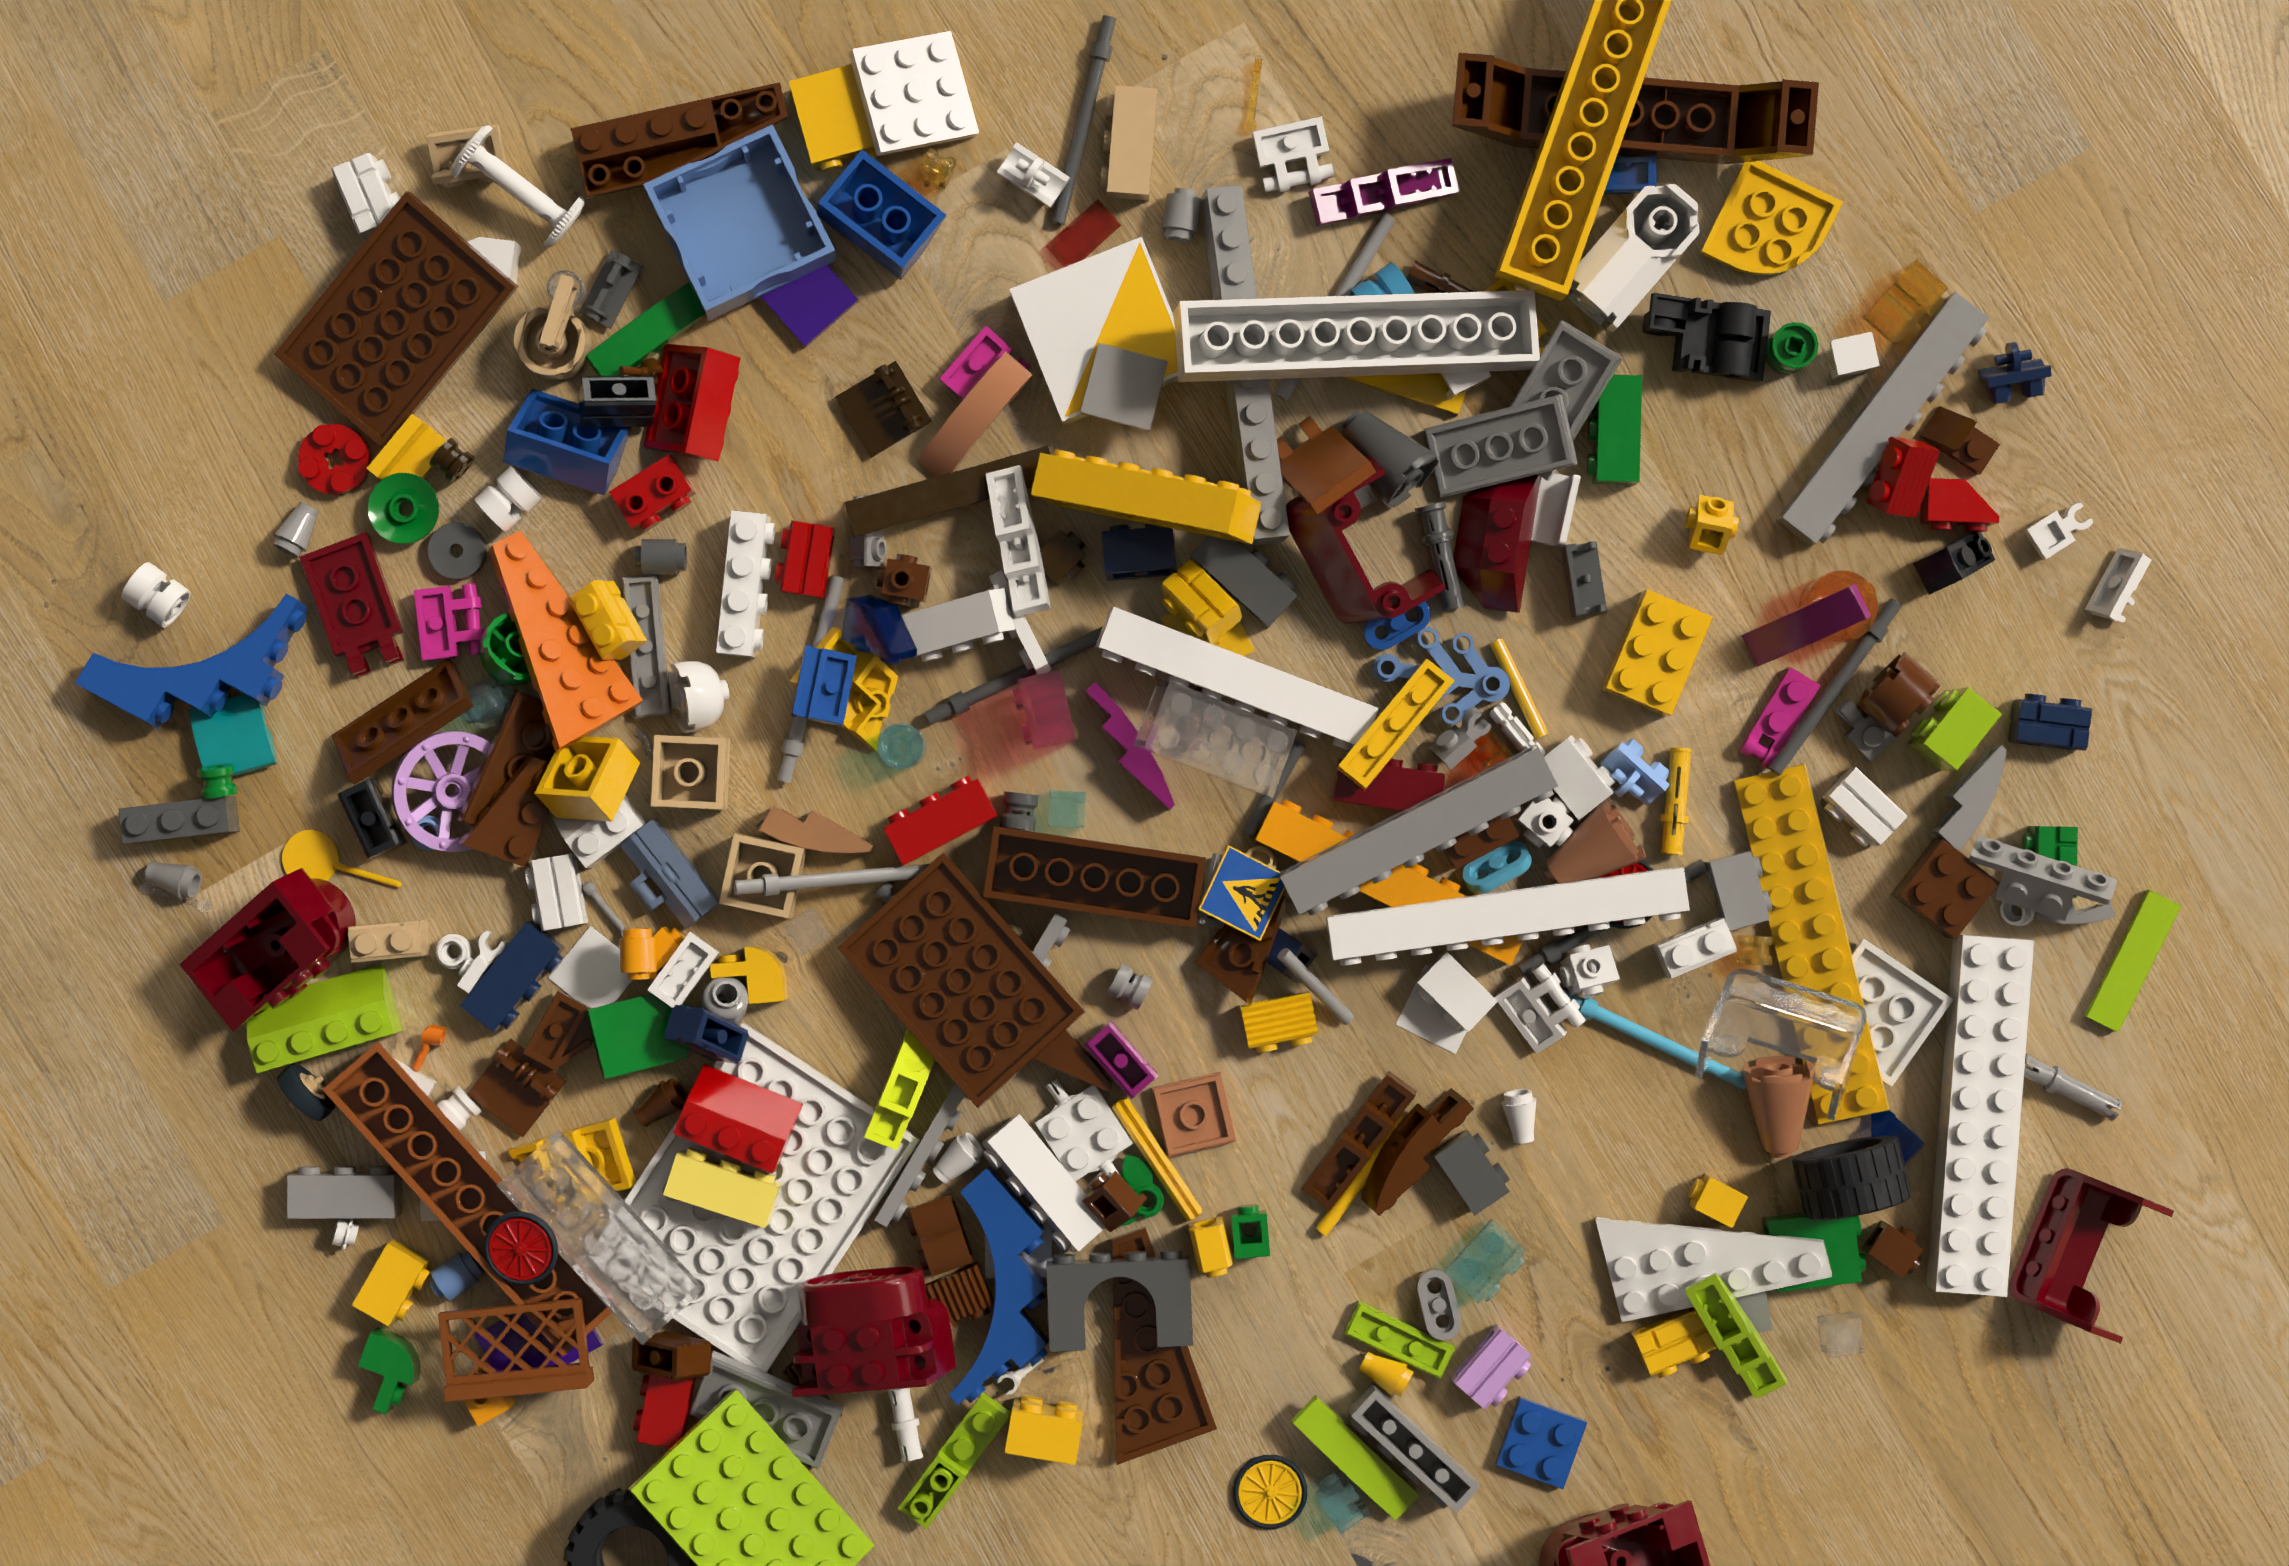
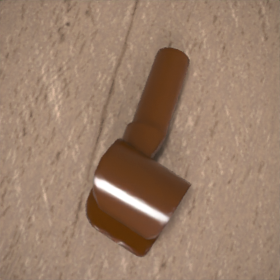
(646, 368)

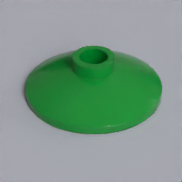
(386, 504)

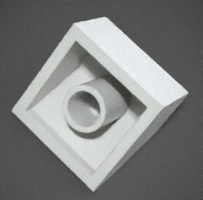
(597, 839)

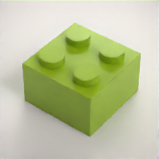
(1953, 728)

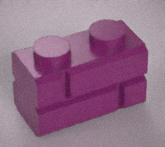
(1121, 1059)

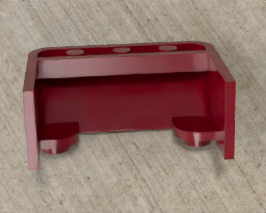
(1339, 571)
(2065, 1245)

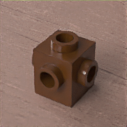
(917, 585)

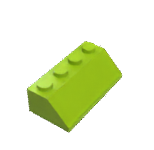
(324, 1019)

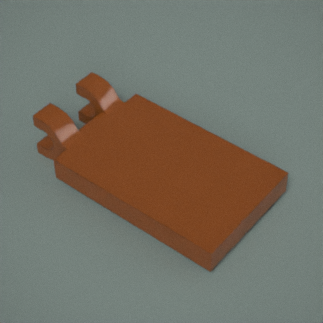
(1322, 466)

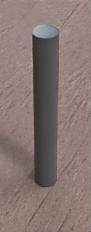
(1264, 804)

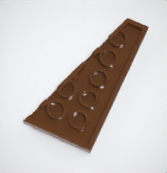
(1155, 1387)

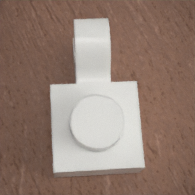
(475, 969)

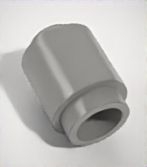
(1181, 215)

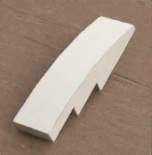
(1018, 541)

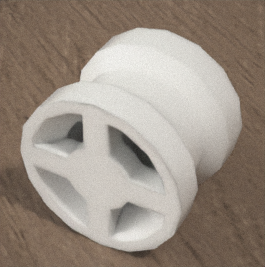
(459, 1108)

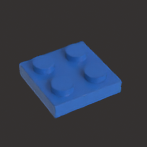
(1541, 1442)

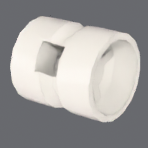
(508, 498)
(159, 597)

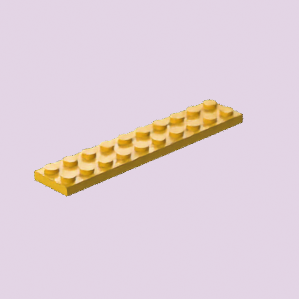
(1808, 916)

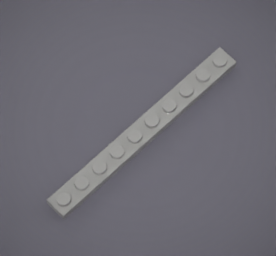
(948, 1113)

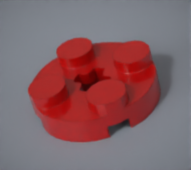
(326, 440)

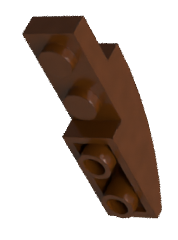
(1401, 1157)

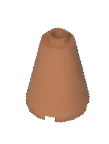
(1595, 848)
(1779, 1101)

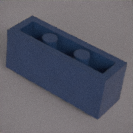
(514, 977)

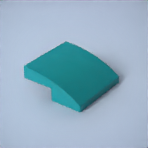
(234, 736)

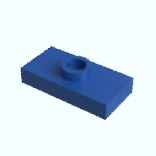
(1632, 174)

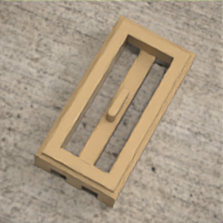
(559, 312)

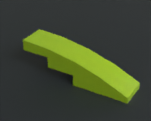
(1735, 1335)
(1355, 1457)

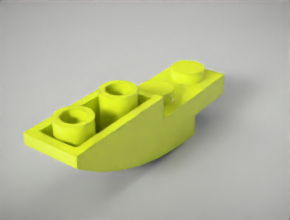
(900, 1093)

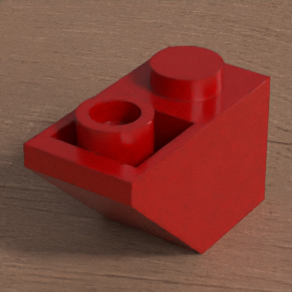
(1955, 503)

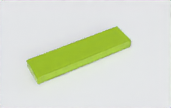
(2132, 961)

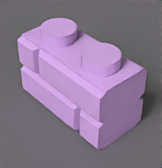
(1492, 1367)

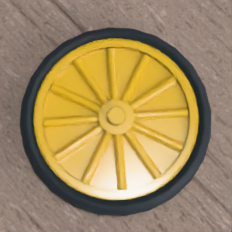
(1270, 1491)

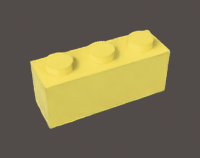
(723, 1187)

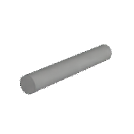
(1315, 986)

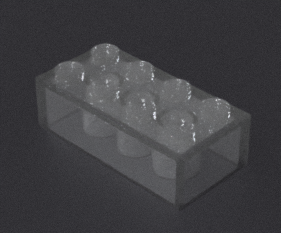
(1215, 738)

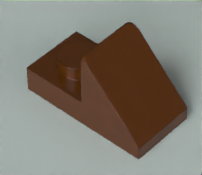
(1959, 439)

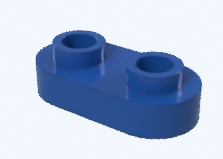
(1398, 628)

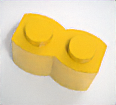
(1210, 1246)

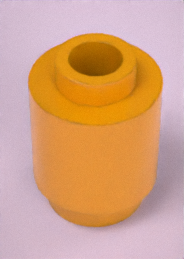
(637, 953)

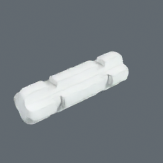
(1513, 728)

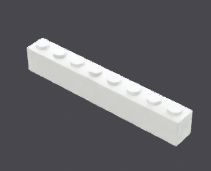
(1234, 677)

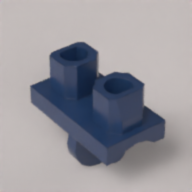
(2029, 373)

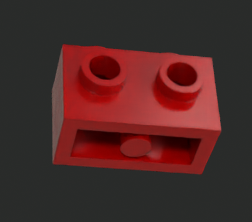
(653, 494)

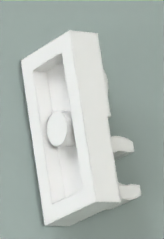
(2118, 584)

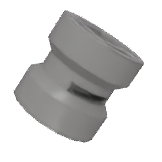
(1129, 986)

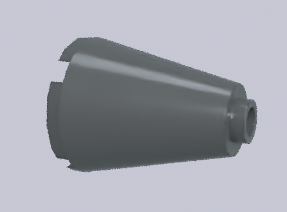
(1399, 456)

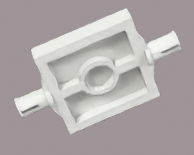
(1083, 1131)

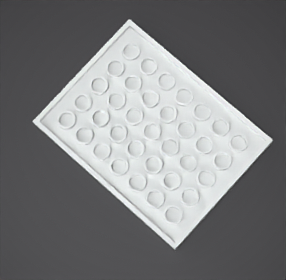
(825, 1198)

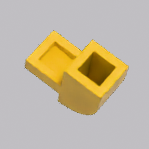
(764, 973)

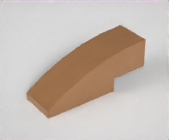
(814, 833)

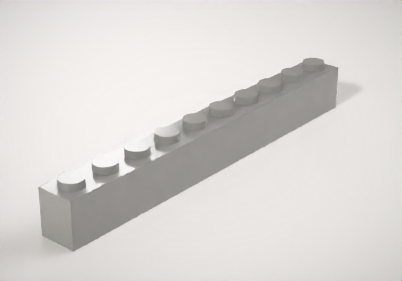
(1247, 399)

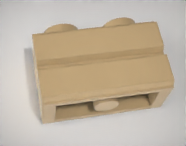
(389, 940)

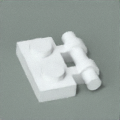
(1289, 144)
(1531, 1013)

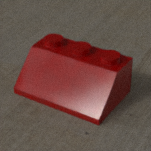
(693, 401)
(738, 1118)

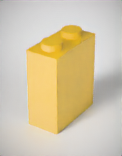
(832, 117)

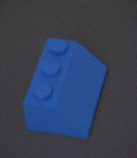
(880, 214)
(551, 442)

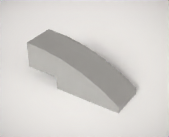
(1971, 798)

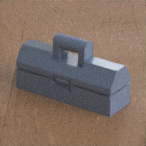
(663, 861)

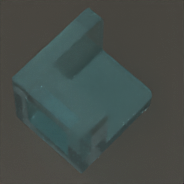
(1067, 809)

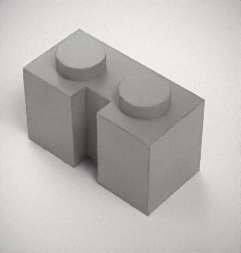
(1738, 889)

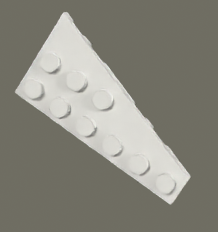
(1657, 1261)

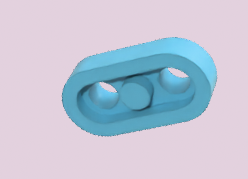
(1497, 867)

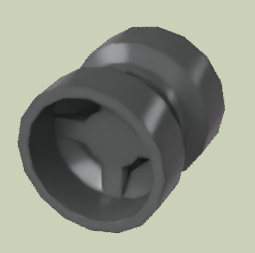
(1019, 802)

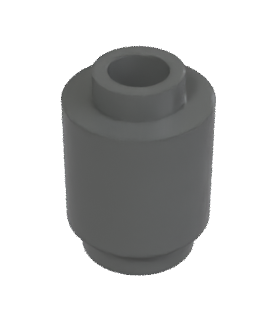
(661, 556)

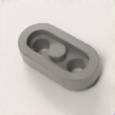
(1438, 1303)

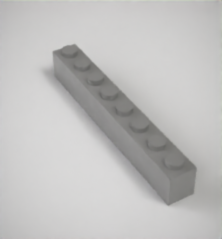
(1884, 415)
(1418, 830)

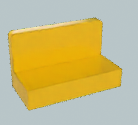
(408, 450)

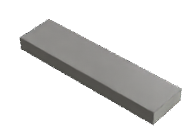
(649, 661)

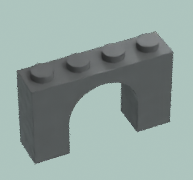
(1073, 1280)

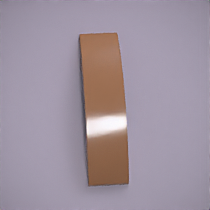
(974, 415)

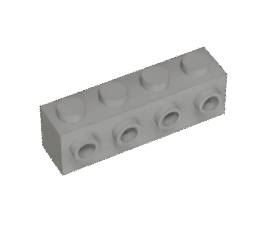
(1414, 1448)

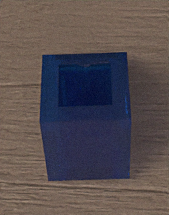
(877, 629)

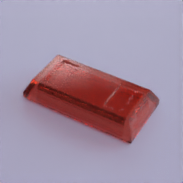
(1083, 234)

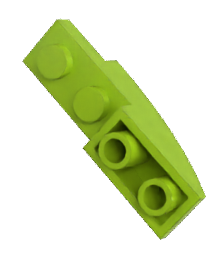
(954, 1460)

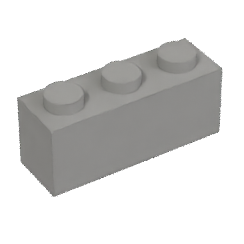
(344, 1193)

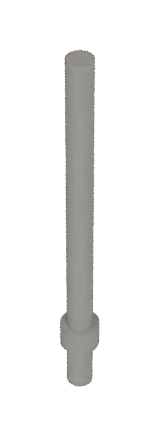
(1349, 282)
(792, 746)
(772, 884)

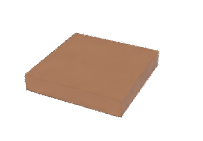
(1193, 1114)

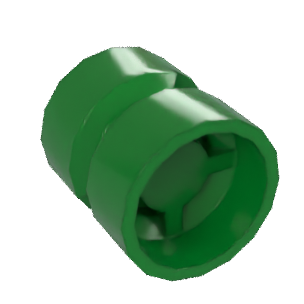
(1791, 348)

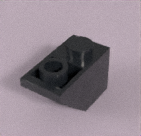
(1954, 561)

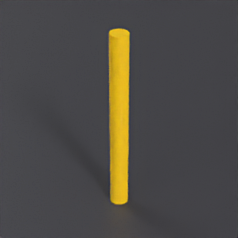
(1348, 1196)

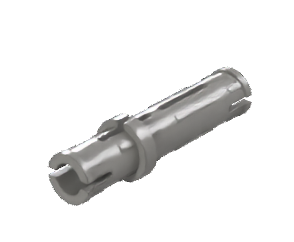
(2055, 1080)

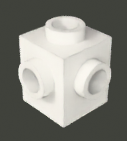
(1532, 819)
(1588, 970)

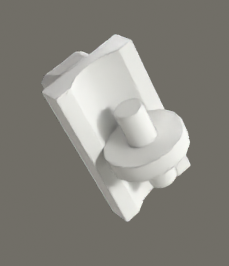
(1033, 175)

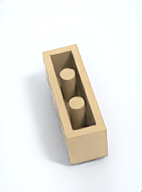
(1130, 143)

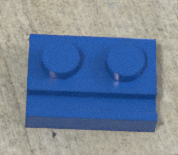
(824, 685)

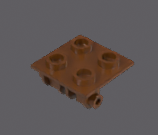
(516, 1088)

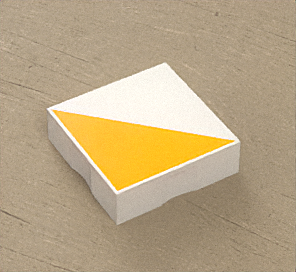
(1095, 301)

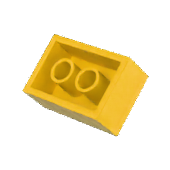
(1656, 653)

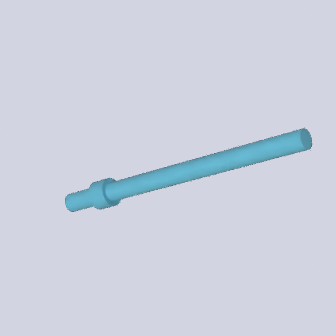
(1590, 1009)

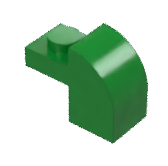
(396, 1361)

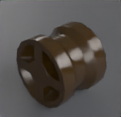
(451, 460)

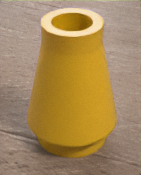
(1387, 1373)

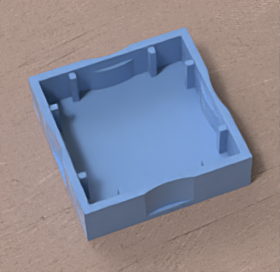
(740, 222)

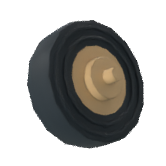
(305, 1092)

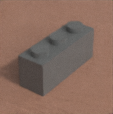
(1246, 577)
(178, 820)

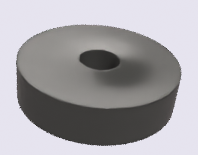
(441, 547)

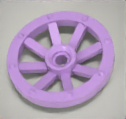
(402, 781)

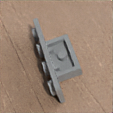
(2040, 881)

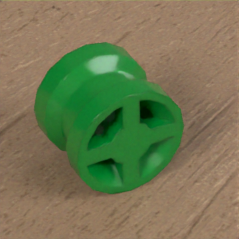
(217, 781)

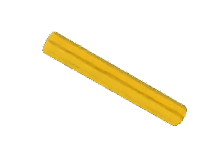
(1157, 1159)

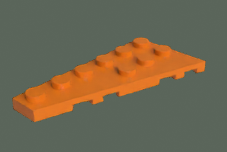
(563, 664)

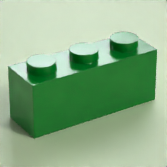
(1616, 432)

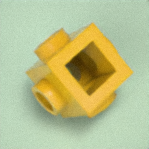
(1711, 524)

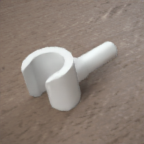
(1017, 1375)

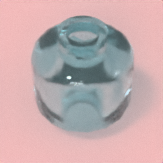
(489, 702)

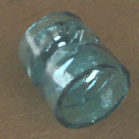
(901, 746)

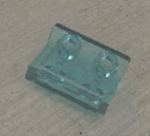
(1486, 1262)

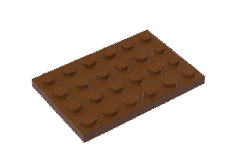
(396, 319)
(961, 980)

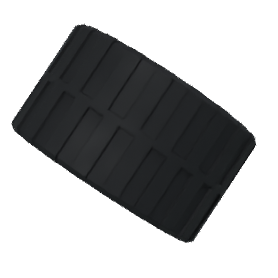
(1851, 1178)

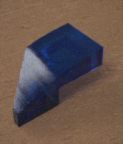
(1888, 1124)

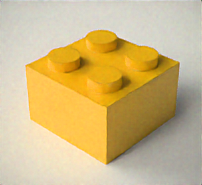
(588, 779)
(1044, 1430)

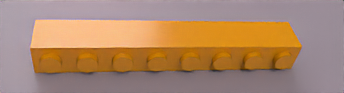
(1302, 838)

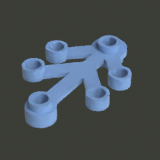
(1443, 660)

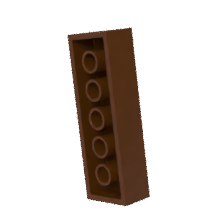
(1094, 877)

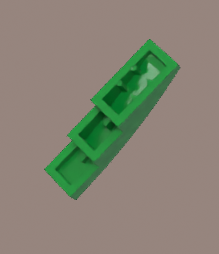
(647, 333)

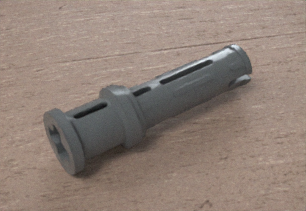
(1437, 538)

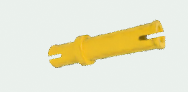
(1674, 843)

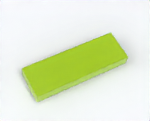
(1399, 1339)

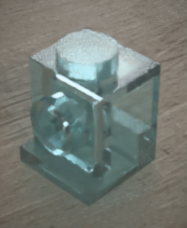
(1340, 1502)

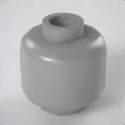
(726, 998)

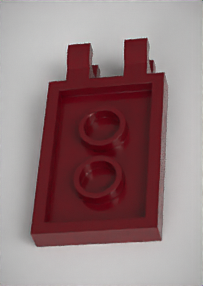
(354, 601)

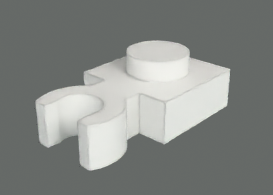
(2054, 532)

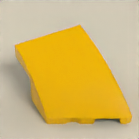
(869, 691)
(600, 1145)

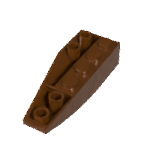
(648, 144)

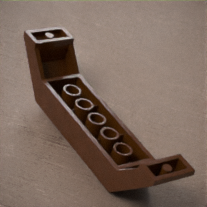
(1667, 121)

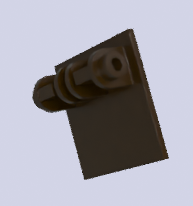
(883, 408)

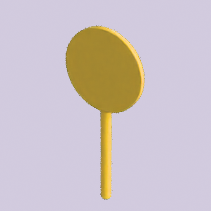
(320, 858)

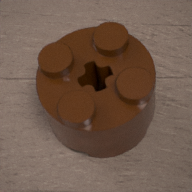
(1898, 693)

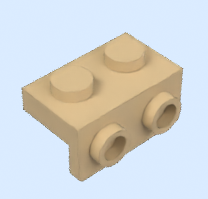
(447, 145)

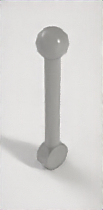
(590, 889)

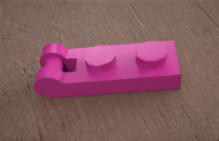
(1780, 716)

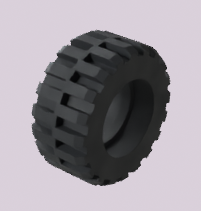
(606, 1516)

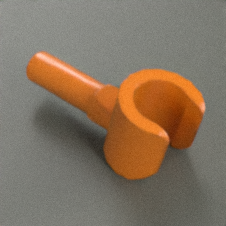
(431, 1035)

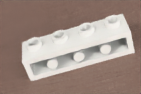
(744, 584)
(1043, 1182)

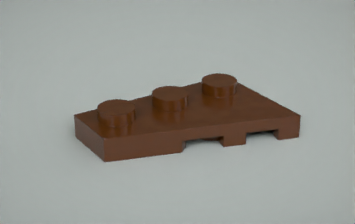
(514, 819)
(1238, 958)

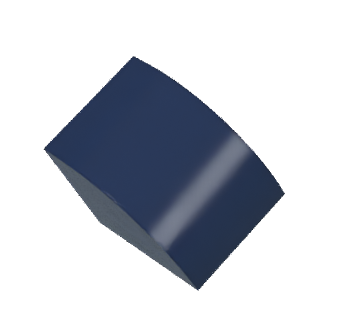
(1282, 941)

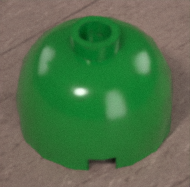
(502, 653)

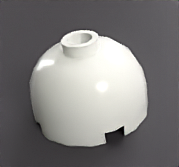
(696, 694)

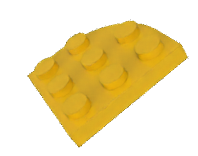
(1769, 222)

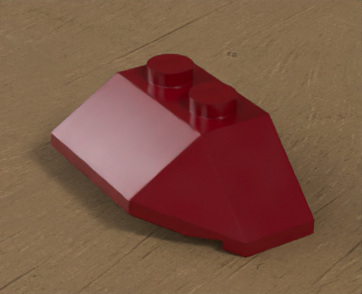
(1496, 541)

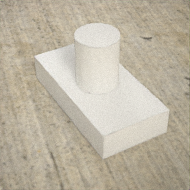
(683, 970)

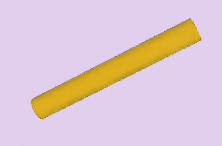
(1519, 688)

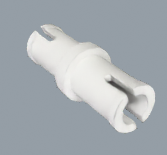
(905, 1424)

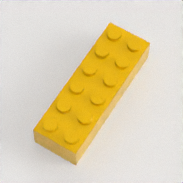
(1147, 496)

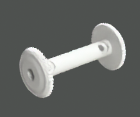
(516, 186)

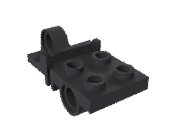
(1711, 335)

